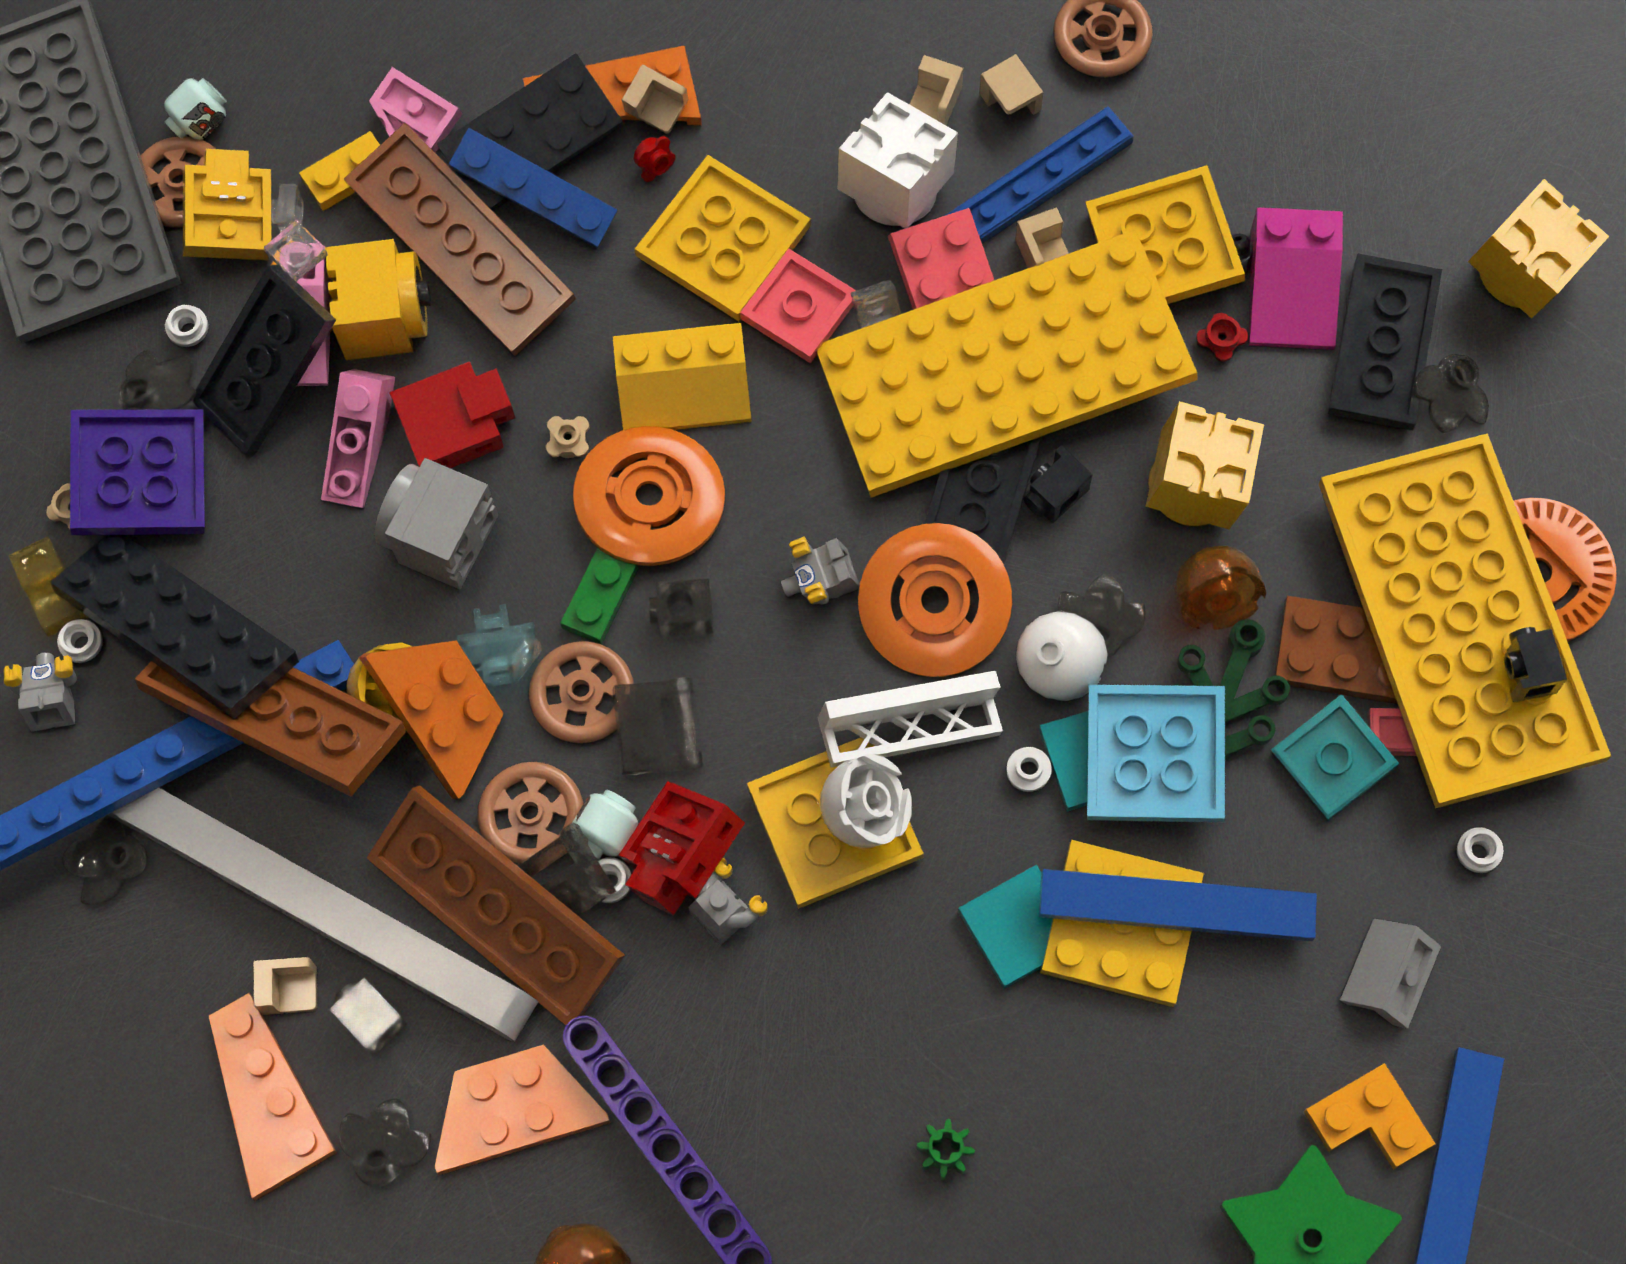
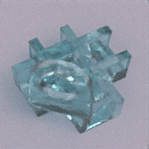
(508, 648)

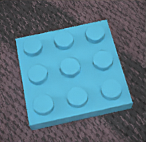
(1156, 753)

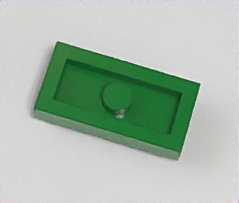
(598, 597)

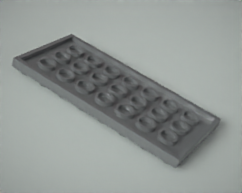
(72, 183)

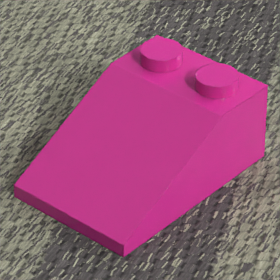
(1295, 278)

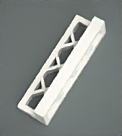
(911, 702)

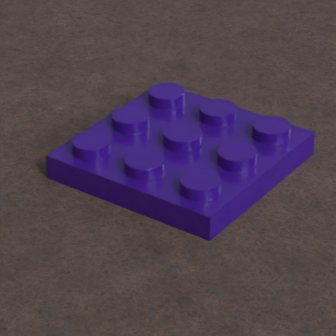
(137, 472)

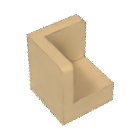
(1011, 87)
(937, 88)
(655, 99)
(1041, 237)
(285, 985)

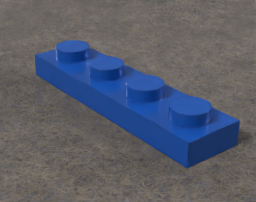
(532, 188)

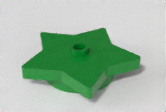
(1314, 1201)

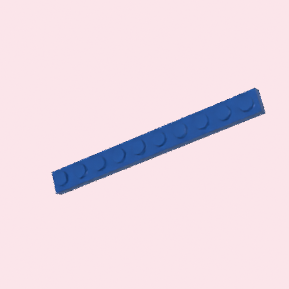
(135, 772)

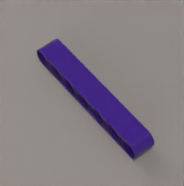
(655, 1130)

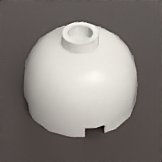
(1061, 655)
(865, 802)

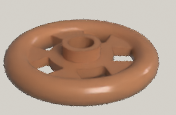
(1090, 61)
(174, 151)
(548, 675)
(496, 799)

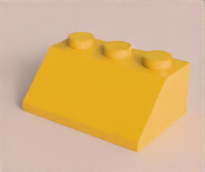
(682, 377)

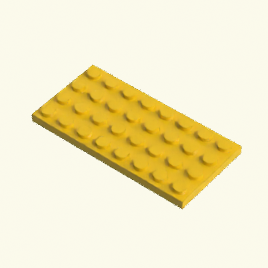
(1005, 363)
(1442, 590)

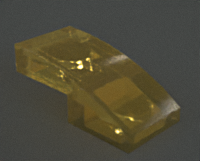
(35, 569)

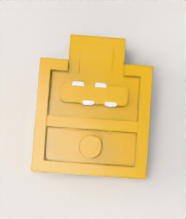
(226, 207)

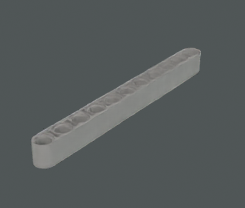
(330, 912)

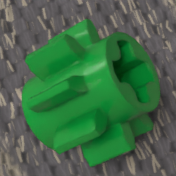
(956, 1143)

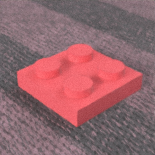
(940, 258)
(798, 305)

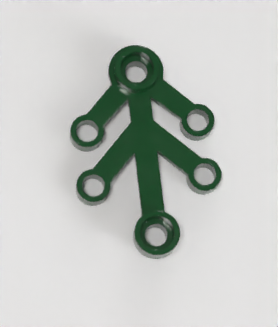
(1232, 677)

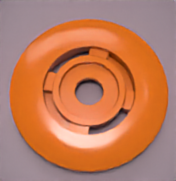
(622, 524)
(1575, 555)
(941, 641)

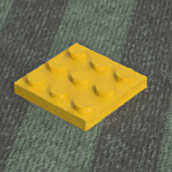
(1179, 230)
(722, 236)
(807, 851)
(1115, 956)

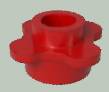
(654, 157)
(1226, 325)

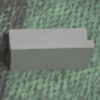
(1391, 971)

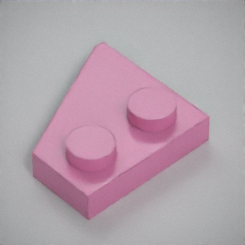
(406, 101)

